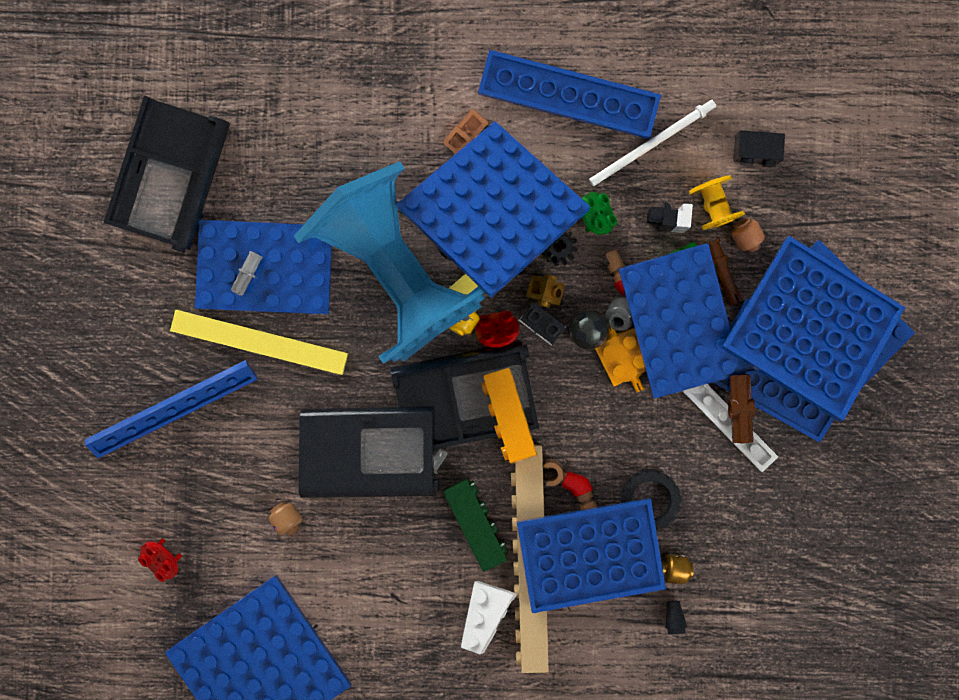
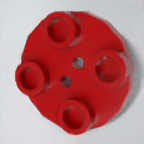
(497, 329)
(159, 560)

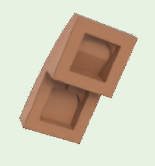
(466, 131)

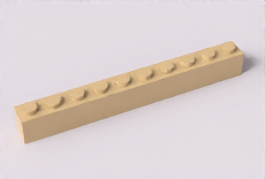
(533, 626)

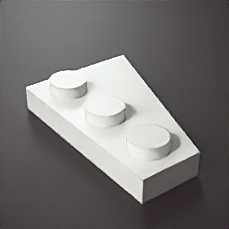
(485, 612)

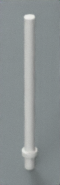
(700, 112)

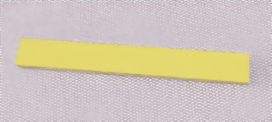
(259, 342)

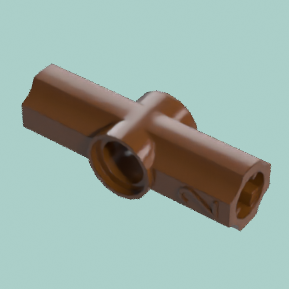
(741, 408)

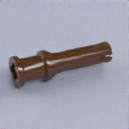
(723, 272)

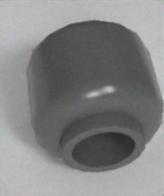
(619, 315)

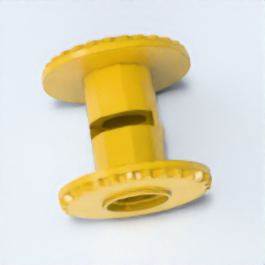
(716, 202)

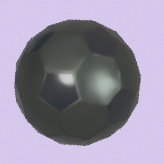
(588, 329)

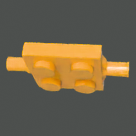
(622, 358)

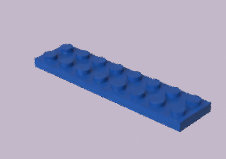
(569, 94)

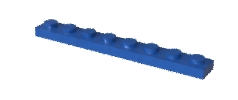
(171, 409)

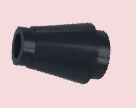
(675, 619)

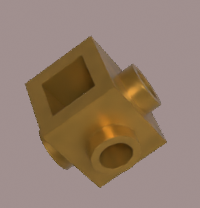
(545, 290)

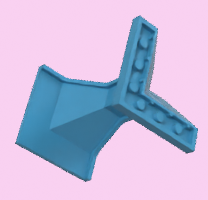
(365, 224)

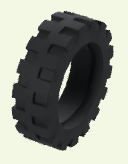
(672, 489)

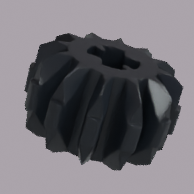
(564, 252)

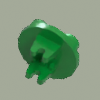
(600, 216)

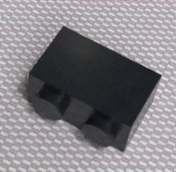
(759, 147)

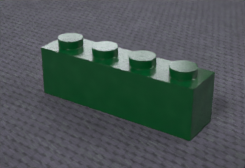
(475, 523)

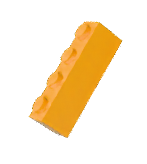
(510, 416)

